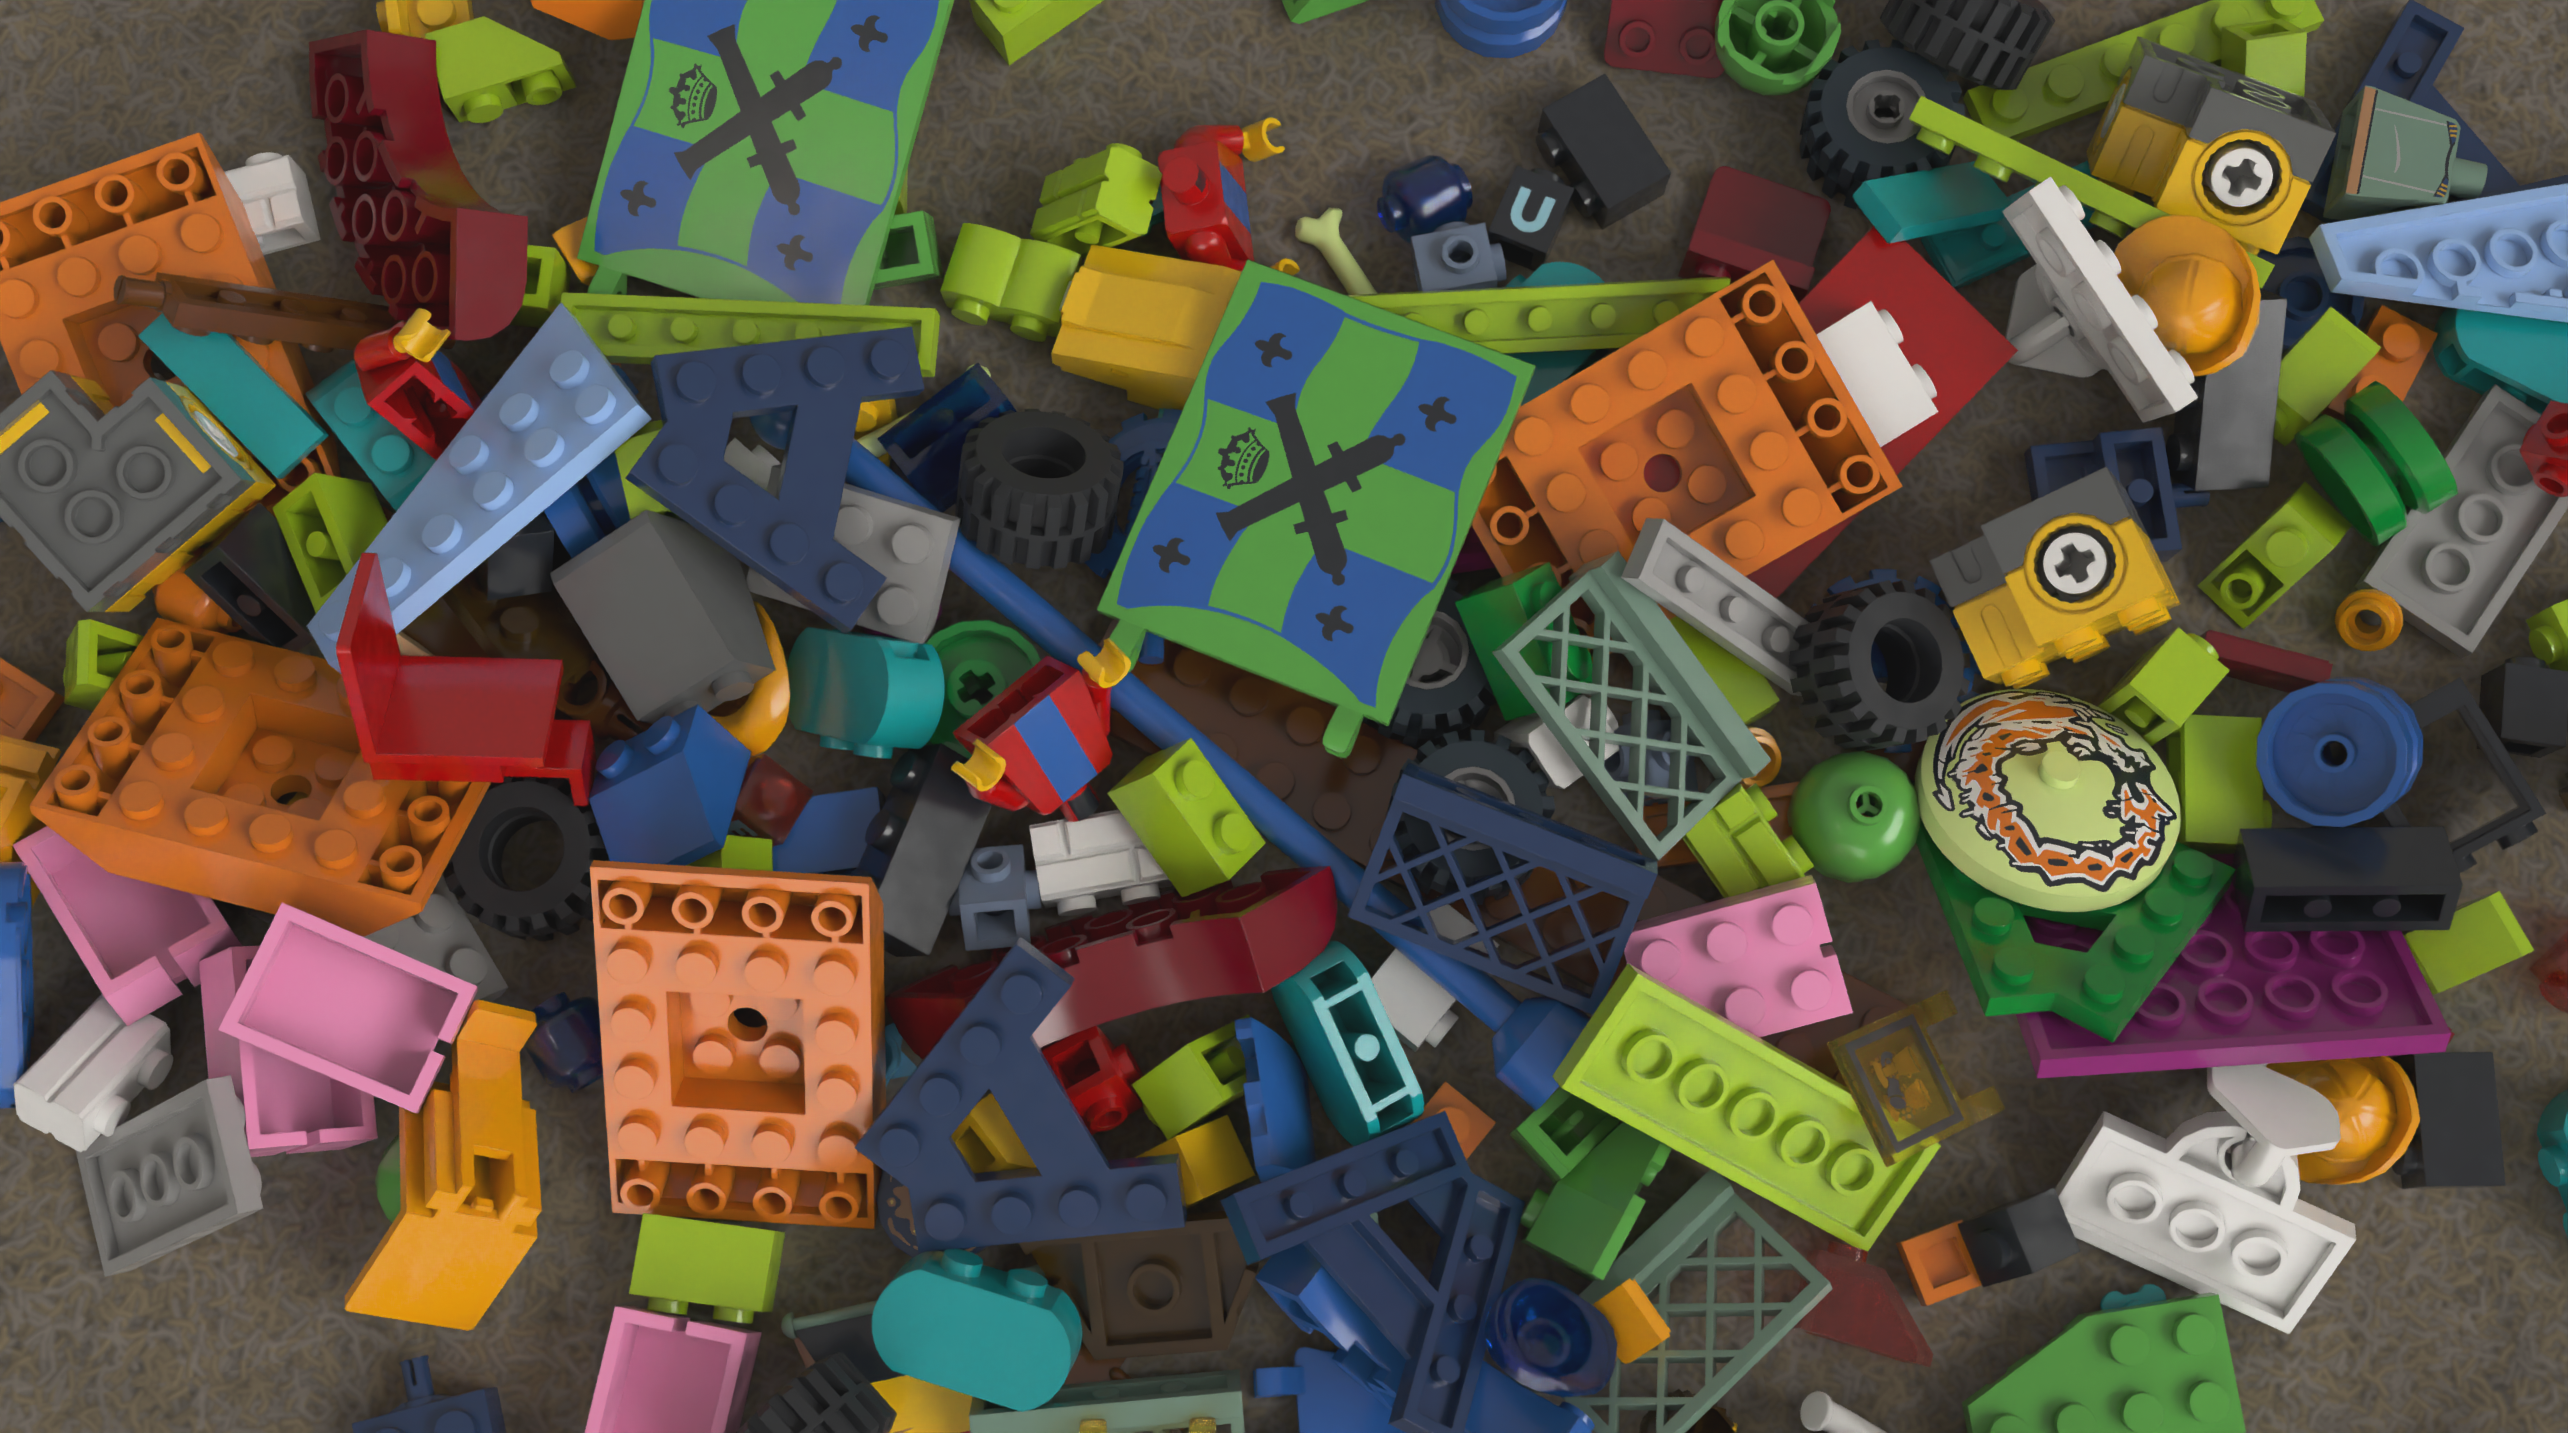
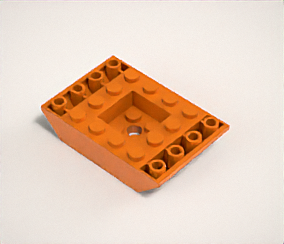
(133, 219)
(1728, 393)
(187, 772)
(726, 1112)

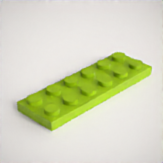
(1737, 1107)

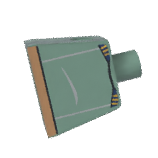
(2396, 159)

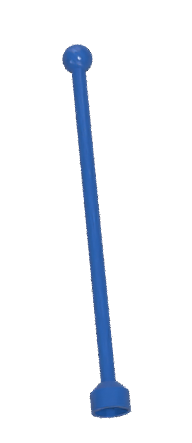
(1529, 1034)

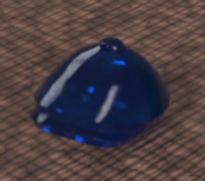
(1551, 1339)

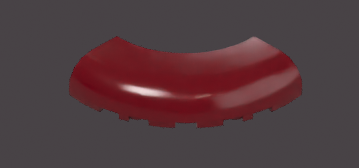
(401, 190)
(1150, 955)

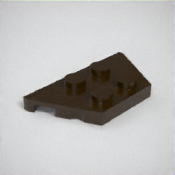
(524, 625)
(1153, 1286)

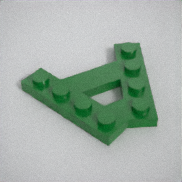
(2090, 988)

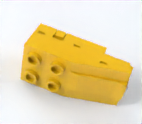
(1142, 322)

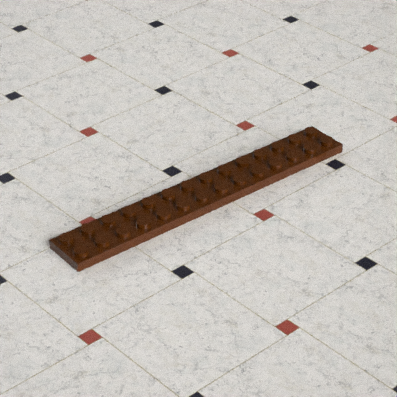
(1280, 742)

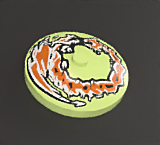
(2048, 800)

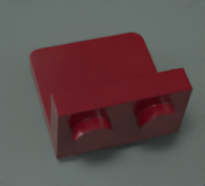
(1664, 36)
(1754, 222)

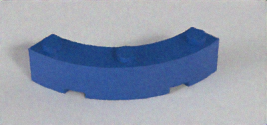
(1367, 1356)

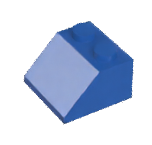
(669, 790)

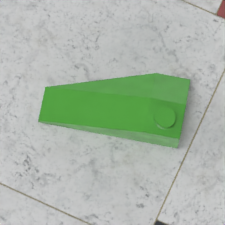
(1595, 1204)

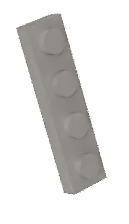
(1715, 599)

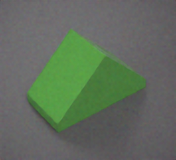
(1562, 1132)

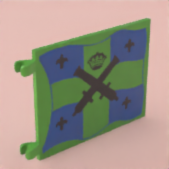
(762, 146)
(1316, 495)

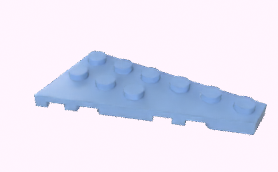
(2466, 254)
(516, 455)

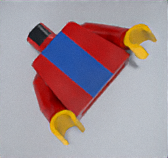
(1207, 193)
(415, 383)
(1045, 736)

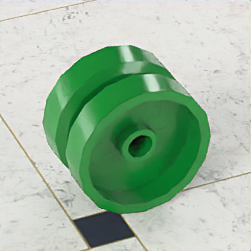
(2376, 463)
(974, 661)

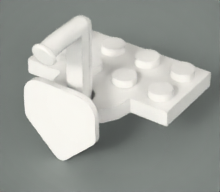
(2077, 314)
(2212, 1214)

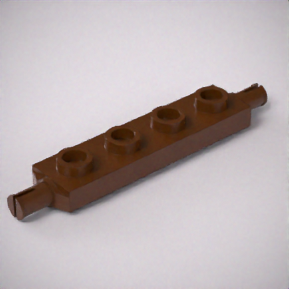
(257, 312)

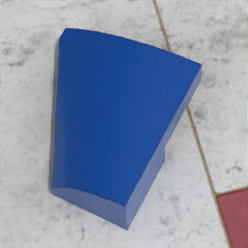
(1275, 1101)

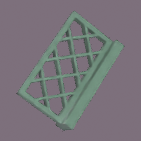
(1660, 664)
(1673, 1248)
(1125, 1404)

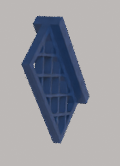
(1523, 835)

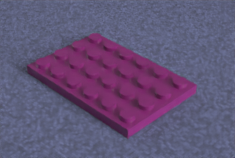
(2250, 1002)

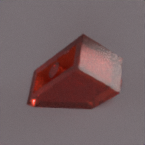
(1862, 1308)

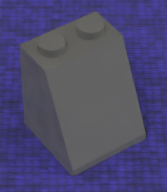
(666, 616)

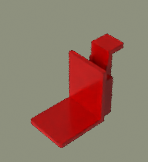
(453, 713)

